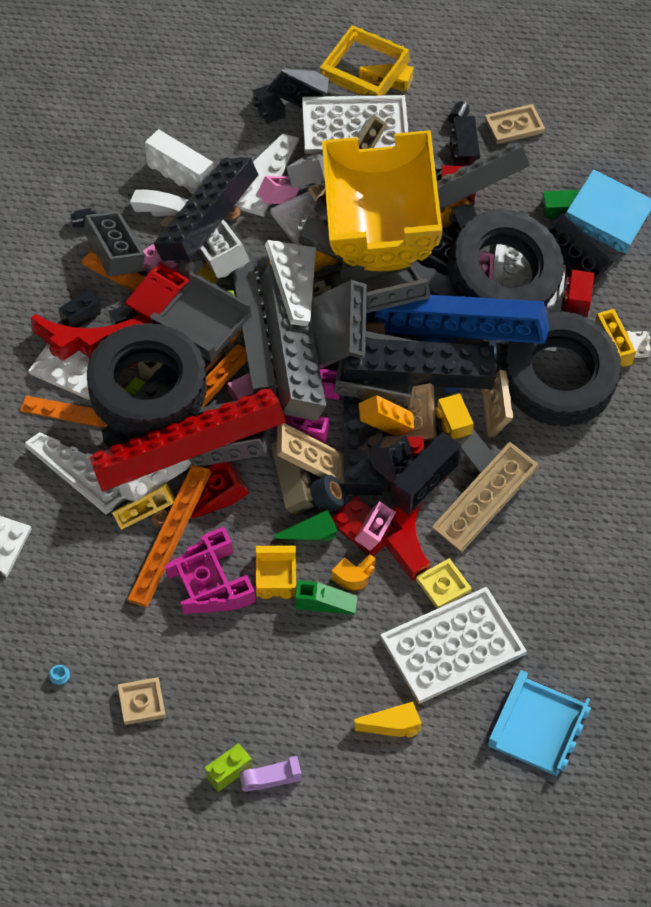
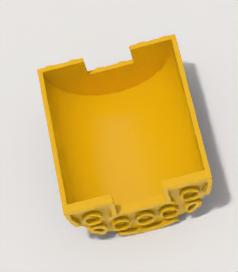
(382, 201)

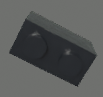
(269, 105)
(80, 310)

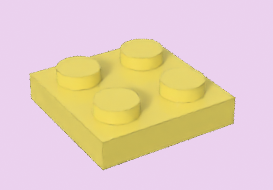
(443, 583)

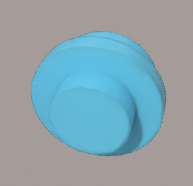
(59, 675)

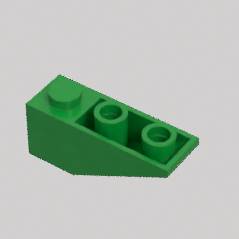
(323, 598)

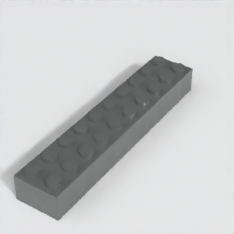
(293, 356)

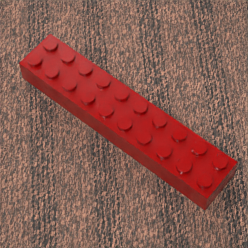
(187, 439)

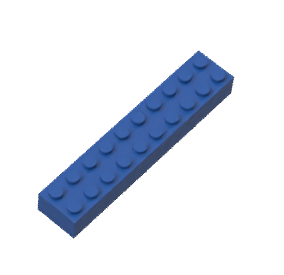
(467, 318)

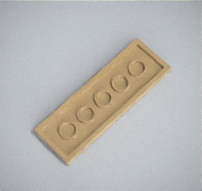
(485, 496)

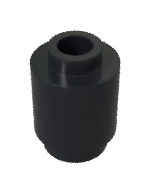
(459, 109)
(78, 217)

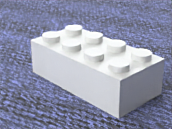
(177, 161)
(224, 251)

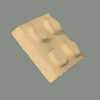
(141, 701)

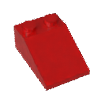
(221, 490)

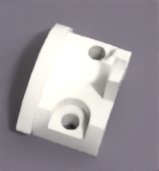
(640, 342)

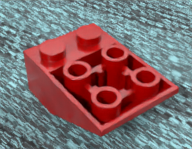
(156, 291)

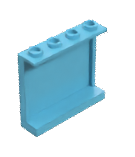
(609, 211)
(538, 725)

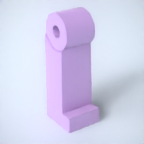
(271, 775)

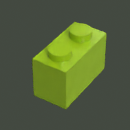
(228, 767)

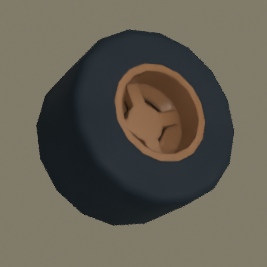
(328, 493)

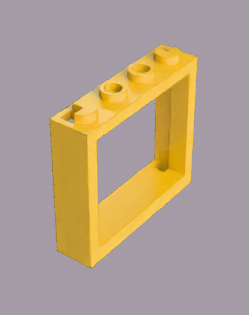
(374, 42)

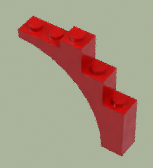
(68, 340)
(405, 544)

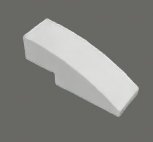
(157, 202)

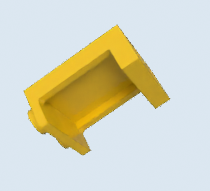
(275, 571)

